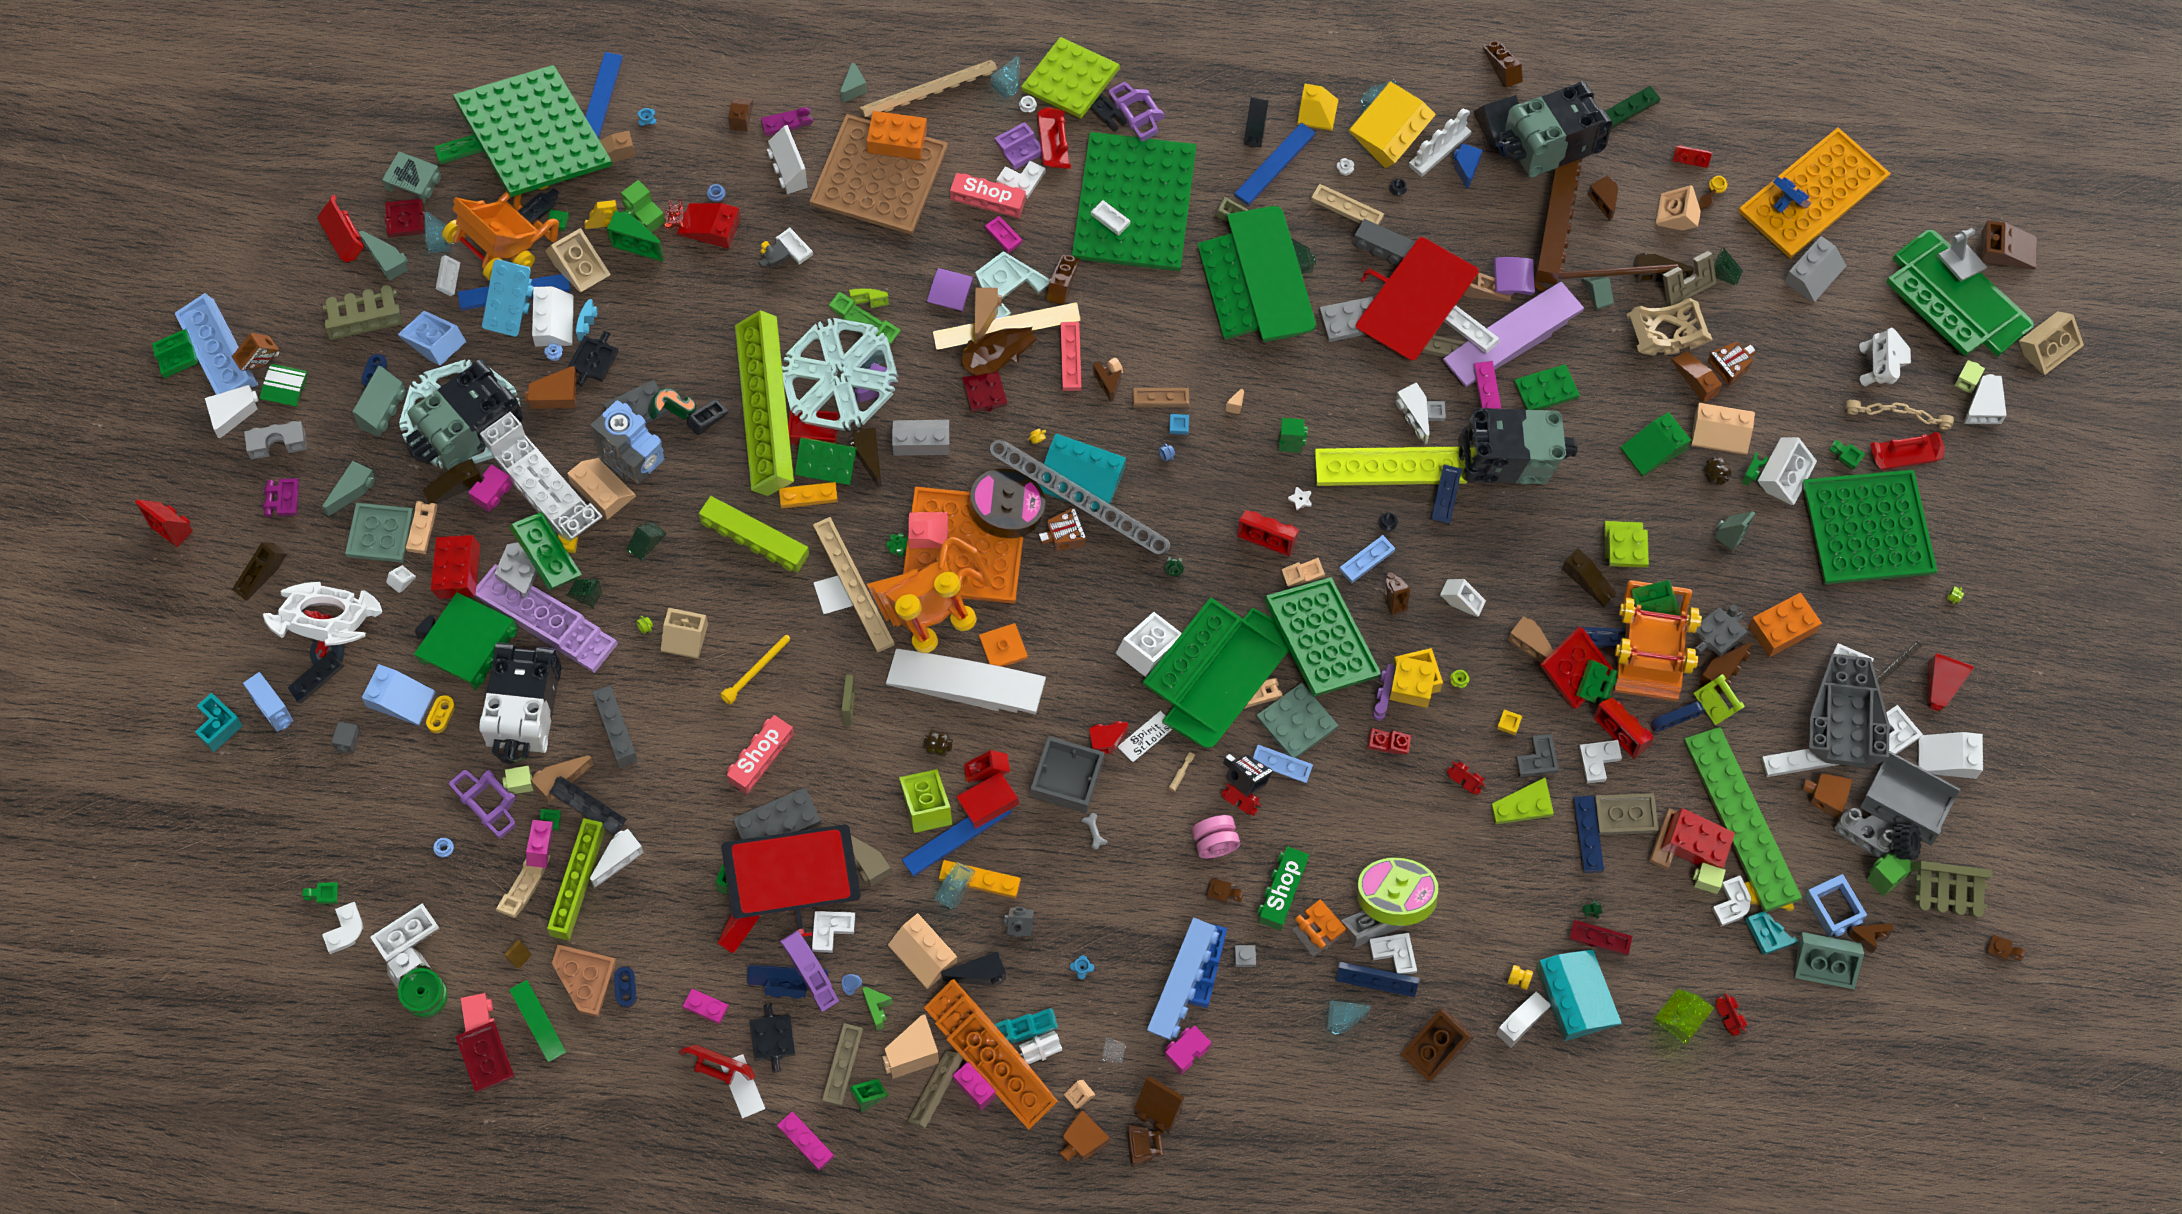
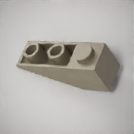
(870, 862)

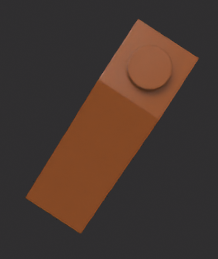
(1698, 376)

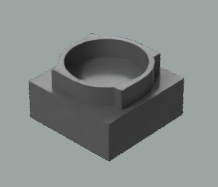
(1067, 774)

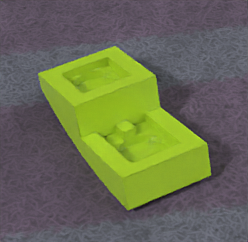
(875, 297)

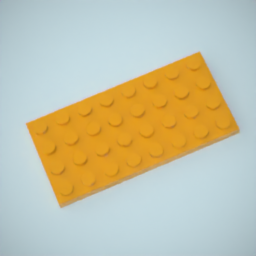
(1835, 178)

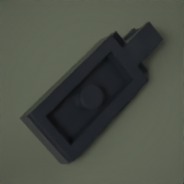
(539, 206)

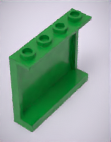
(465, 640)

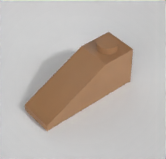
(619, 146)
(1484, 288)
(986, 309)
(1530, 639)
(570, 770)

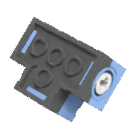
(626, 443)

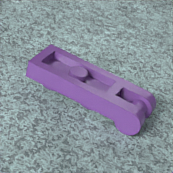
(1383, 693)

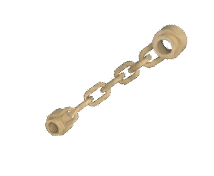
(1944, 421)

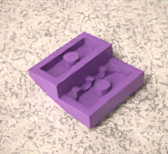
(1019, 145)
(1514, 275)
(950, 289)

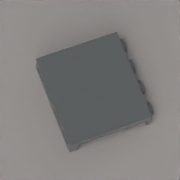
(1910, 796)

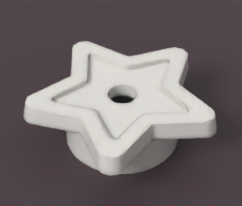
(1300, 503)

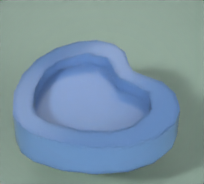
(850, 983)

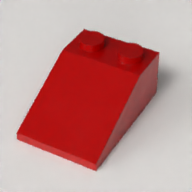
(711, 223)
(165, 521)

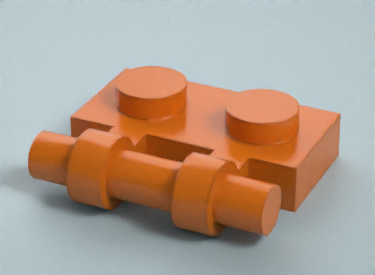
(1324, 920)

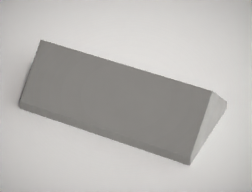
(1363, 927)

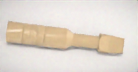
(1181, 772)

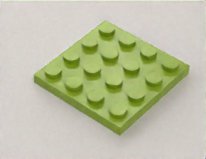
(1070, 77)

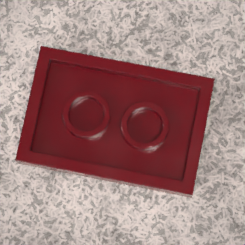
(485, 1057)

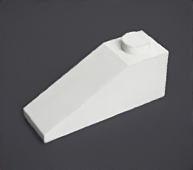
(619, 853)
(1522, 1019)

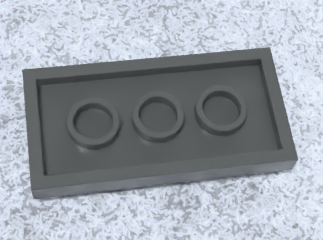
(780, 816)

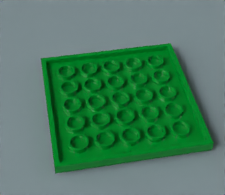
(1869, 527)

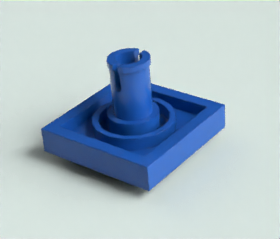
(1790, 194)

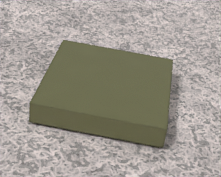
(848, 700)

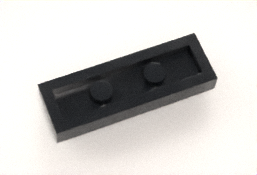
(315, 677)

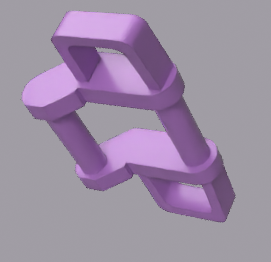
(1151, 115)
(480, 785)

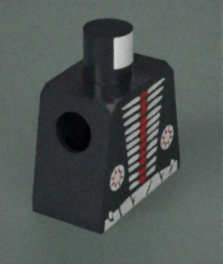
(1247, 773)

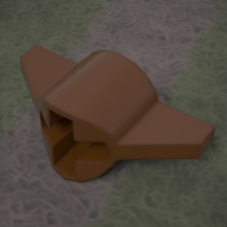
(1707, 201)

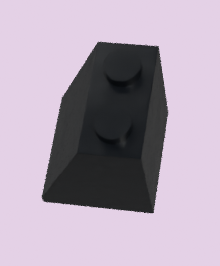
(1494, 117)

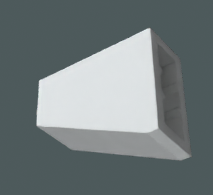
(1987, 402)
(231, 408)

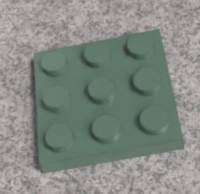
(379, 532)
(1297, 721)

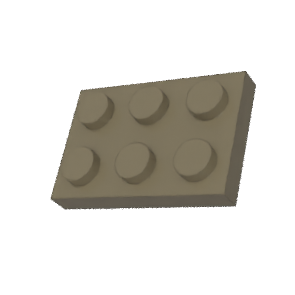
(1626, 814)

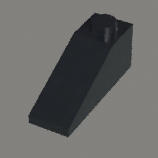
(1256, 122)
(981, 971)

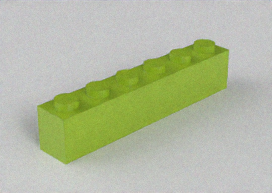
(753, 534)
(576, 879)

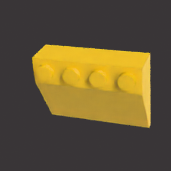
(1391, 124)

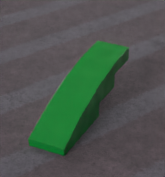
(537, 1020)

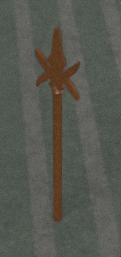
(1606, 272)

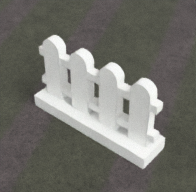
(1441, 144)

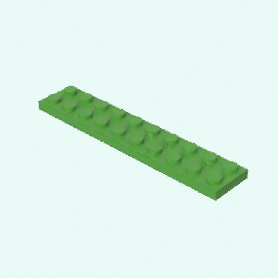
(1741, 815)

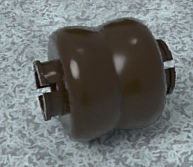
(1717, 470)
(938, 743)

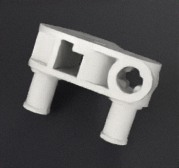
(1889, 355)

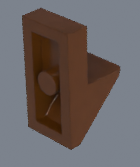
(1108, 382)
(1868, 933)

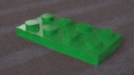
(545, 551)

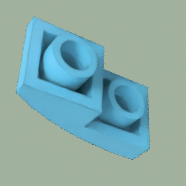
(585, 319)

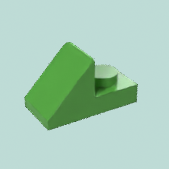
(875, 1002)

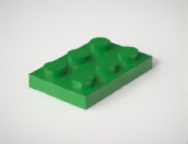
(1546, 388)
(825, 461)

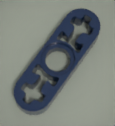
(1677, 716)

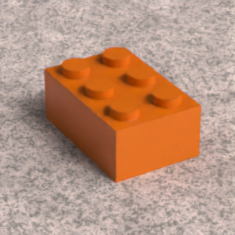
(896, 135)
(1784, 624)

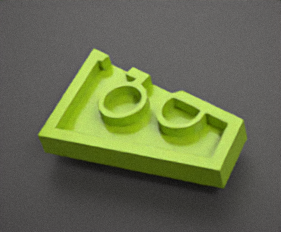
(1525, 804)

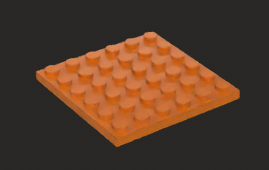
(998, 554)

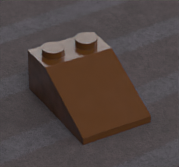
(1437, 1045)
(1158, 1105)

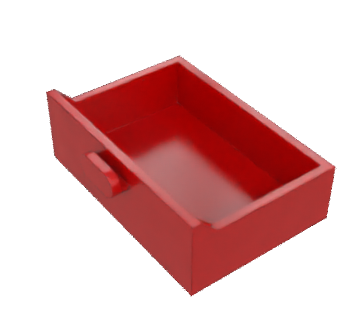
(799, 429)
(987, 800)

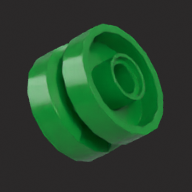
(425, 1004)

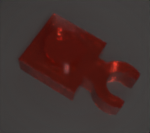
(675, 216)

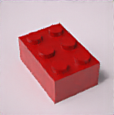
(455, 566)
(1697, 839)

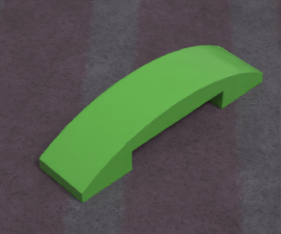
(847, 310)

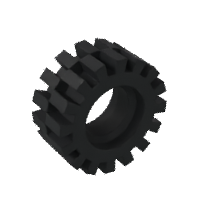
(1907, 841)

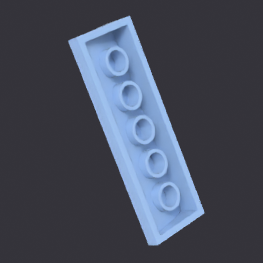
(213, 344)

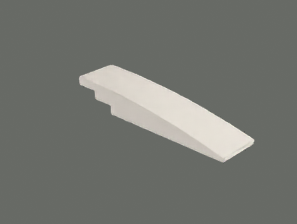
(966, 681)

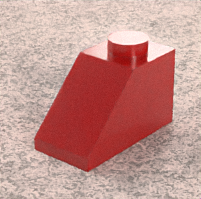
(986, 766)

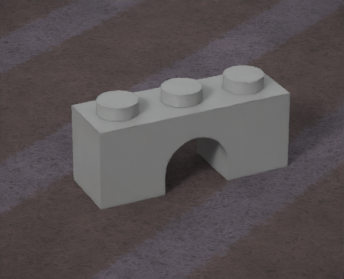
(260, 439)

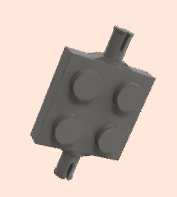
(1720, 632)

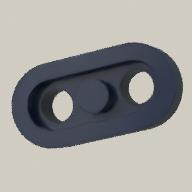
(371, 367)
(625, 988)

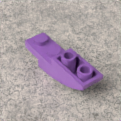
(810, 970)

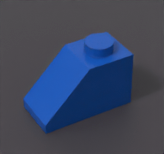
(1466, 162)

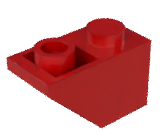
(1107, 737)

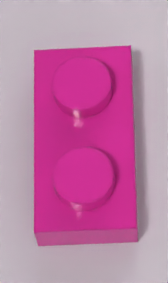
(1003, 234)
(705, 1006)

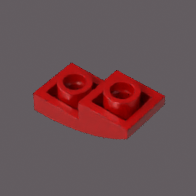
(1389, 742)

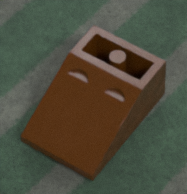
(2007, 245)

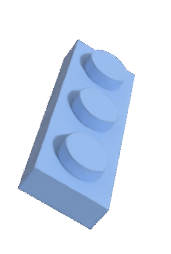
(1367, 559)
(1283, 763)

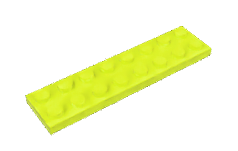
(1384, 465)

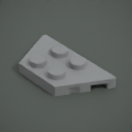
(516, 569)

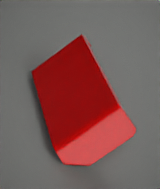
(1053, 138)
(340, 231)
(1908, 451)
(734, 1065)

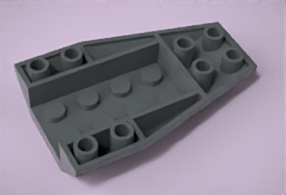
(1846, 728)

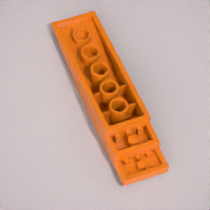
(990, 1054)

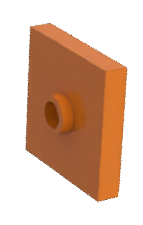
(1003, 646)

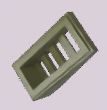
(1230, 205)

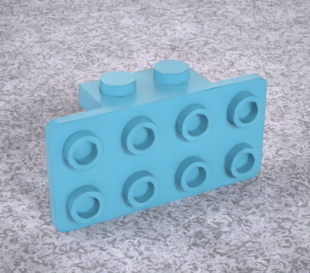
(507, 297)

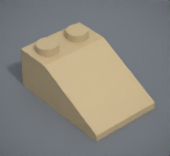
(577, 260)

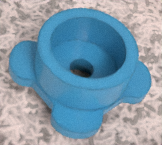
(646, 112)
(1082, 961)

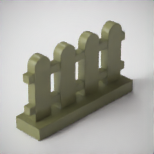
(362, 322)
(1942, 884)

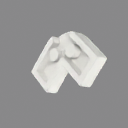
(1738, 902)
(348, 932)

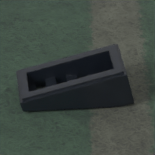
(698, 425)

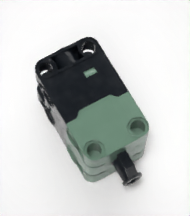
(1555, 129)
(456, 415)
(1513, 446)

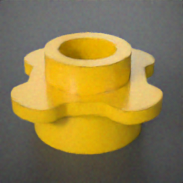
(1037, 436)

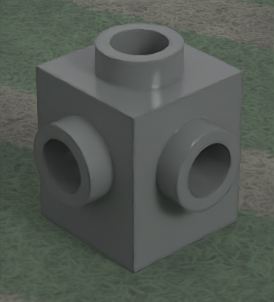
(1019, 921)

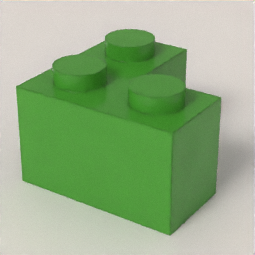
(639, 204)
(1888, 873)

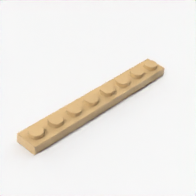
(935, 87)
(853, 585)

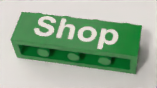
(1283, 889)

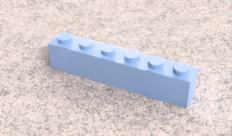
(1182, 980)

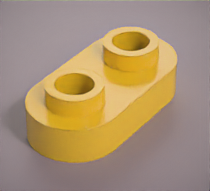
(440, 715)

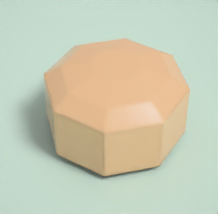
(1114, 365)

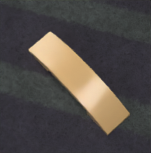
(521, 890)

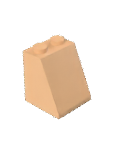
(911, 1050)

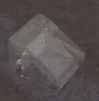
(1113, 1051)

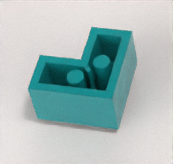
(220, 723)

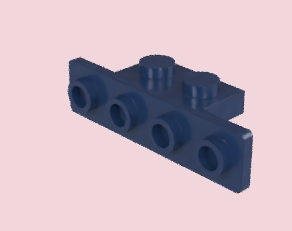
(778, 980)

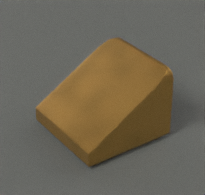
(517, 954)

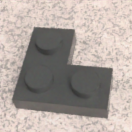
(1542, 761)

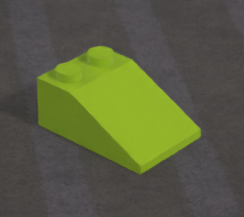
(926, 801)

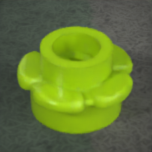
(1955, 595)
(644, 624)
(1459, 674)

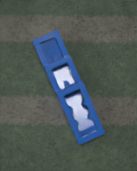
(1205, 986)

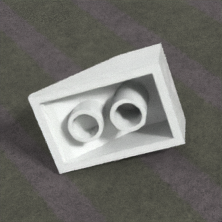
(1148, 643)
(1951, 754)

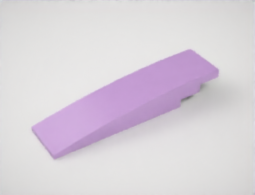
(1518, 332)
(549, 621)

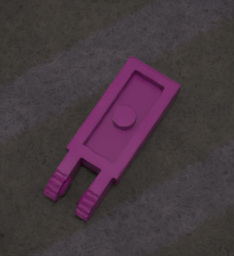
(774, 123)

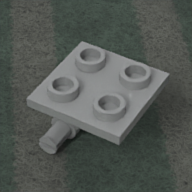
(1961, 258)

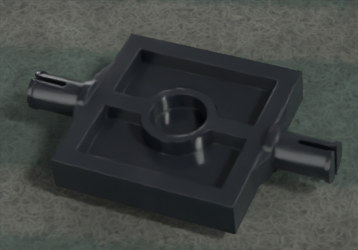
(593, 358)
(772, 1038)

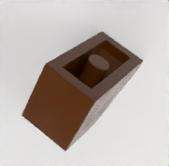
(740, 114)
(1604, 195)

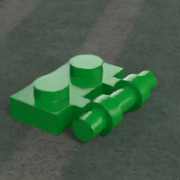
(1592, 682)

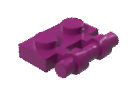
(287, 497)

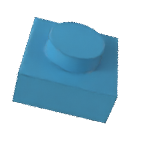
(1179, 424)

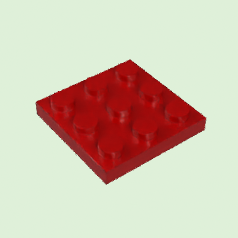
(1568, 663)

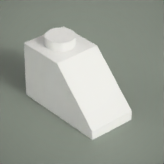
(1463, 596)

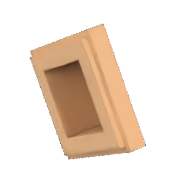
(1235, 403)
(1079, 1094)

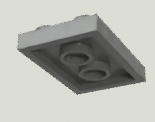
(639, 399)

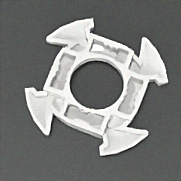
(331, 631)

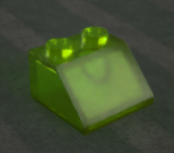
(1684, 1014)

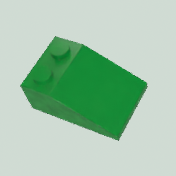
(631, 236)
(1656, 444)

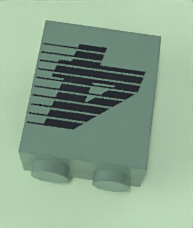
(412, 175)

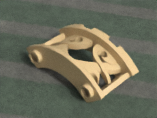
(1654, 316)

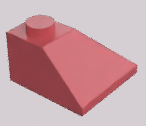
(927, 529)

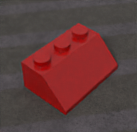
(1267, 532)
(1623, 727)

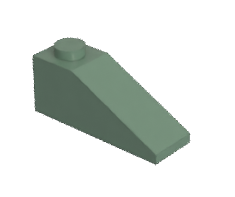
(385, 255)
(351, 486)
(1734, 529)

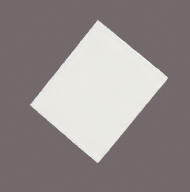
(832, 595)

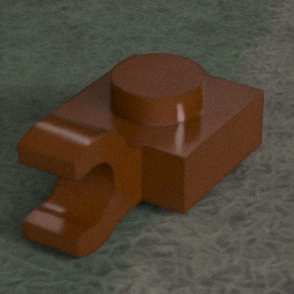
(1221, 891)
(2001, 949)

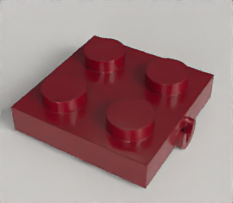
(405, 218)
(984, 392)

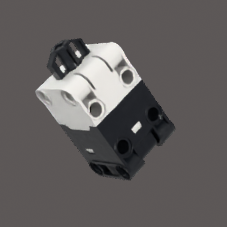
(520, 701)

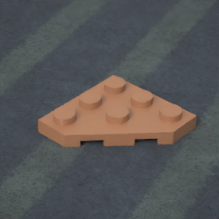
(584, 977)

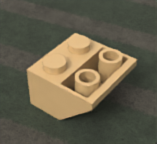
(683, 633)

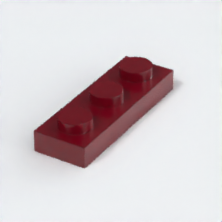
(1600, 938)

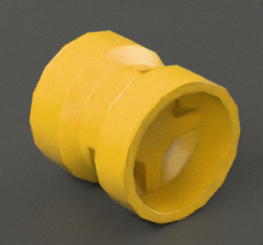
(1520, 977)

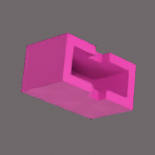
(491, 489)
(539, 843)
(1190, 1045)
(974, 1086)

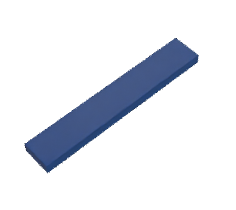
(603, 91)
(1275, 164)
(477, 297)
(946, 844)

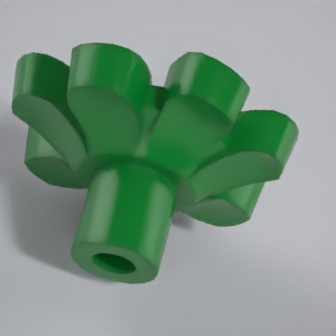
(897, 544)

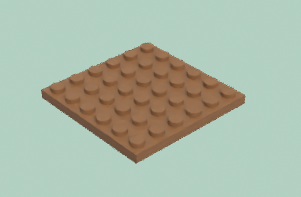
(876, 186)

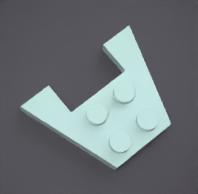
(1008, 274)

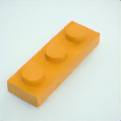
(808, 495)

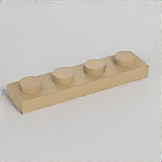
(1345, 205)

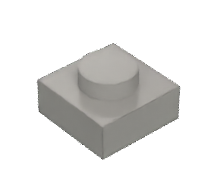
(1436, 410)
(1245, 956)

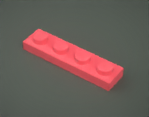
(1071, 356)

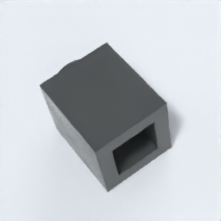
(346, 737)

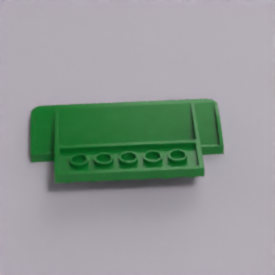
(1257, 277)
(1962, 311)
(1216, 670)

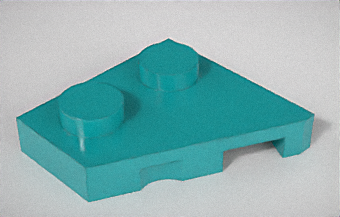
(1769, 933)

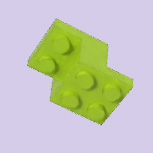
(1626, 544)

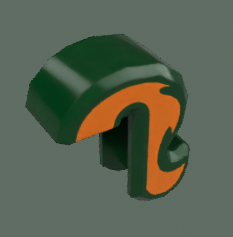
(672, 401)

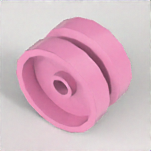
(1216, 836)

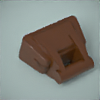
(1396, 594)
(1140, 1145)

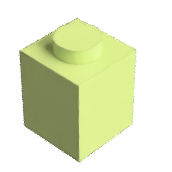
(1969, 376)
(518, 780)
(1709, 878)

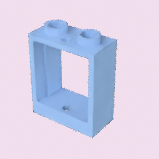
(268, 702)
(1839, 882)

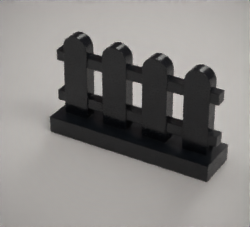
(587, 805)

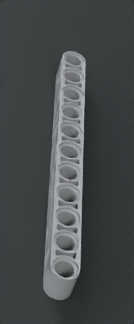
(1070, 495)

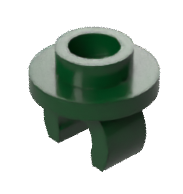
(1174, 567)
(1593, 909)

